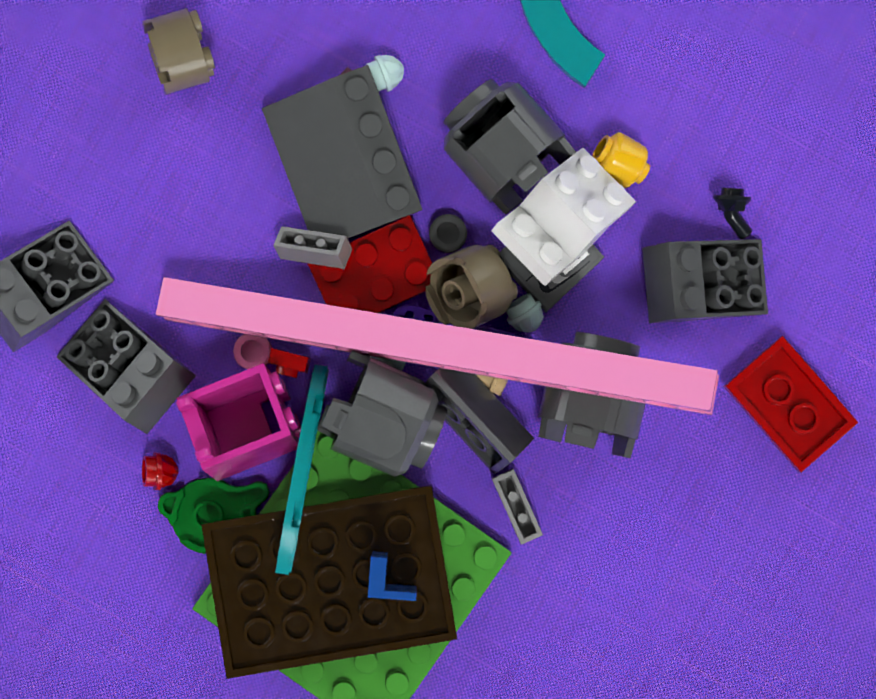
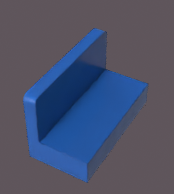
(377, 581)

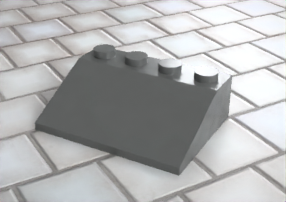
(342, 156)

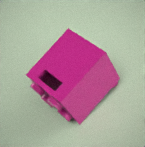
(231, 424)

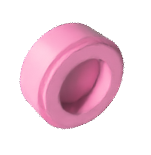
(251, 351)

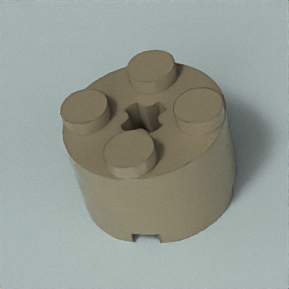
(178, 50)
(470, 287)

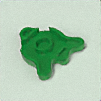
(208, 502)

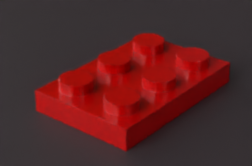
(380, 272)
(790, 404)

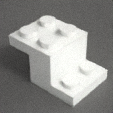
(563, 216)

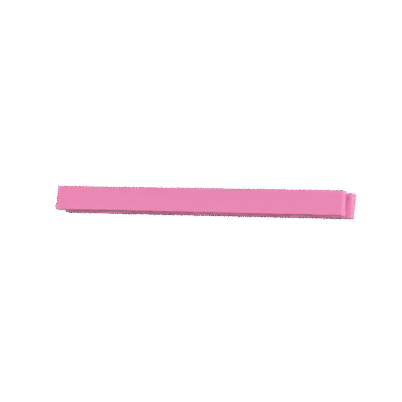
(441, 346)

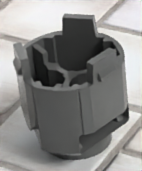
(501, 139)
(592, 414)
(387, 420)

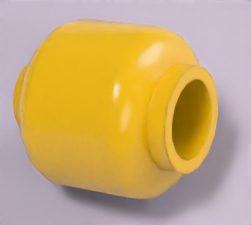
(623, 158)

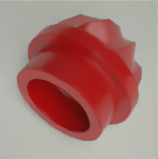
(158, 471)

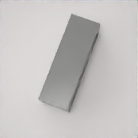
(313, 247)
(517, 506)

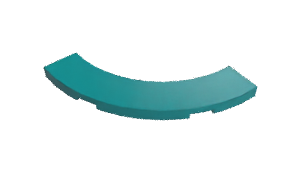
(562, 40)
(301, 470)

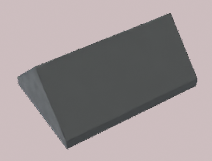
(479, 418)

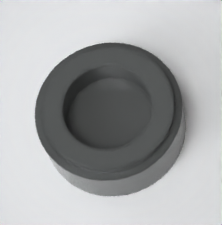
(448, 233)

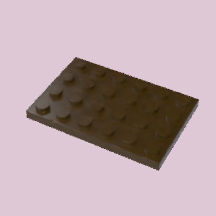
(324, 604)

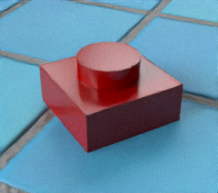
(288, 363)

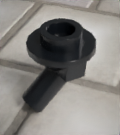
(732, 202)

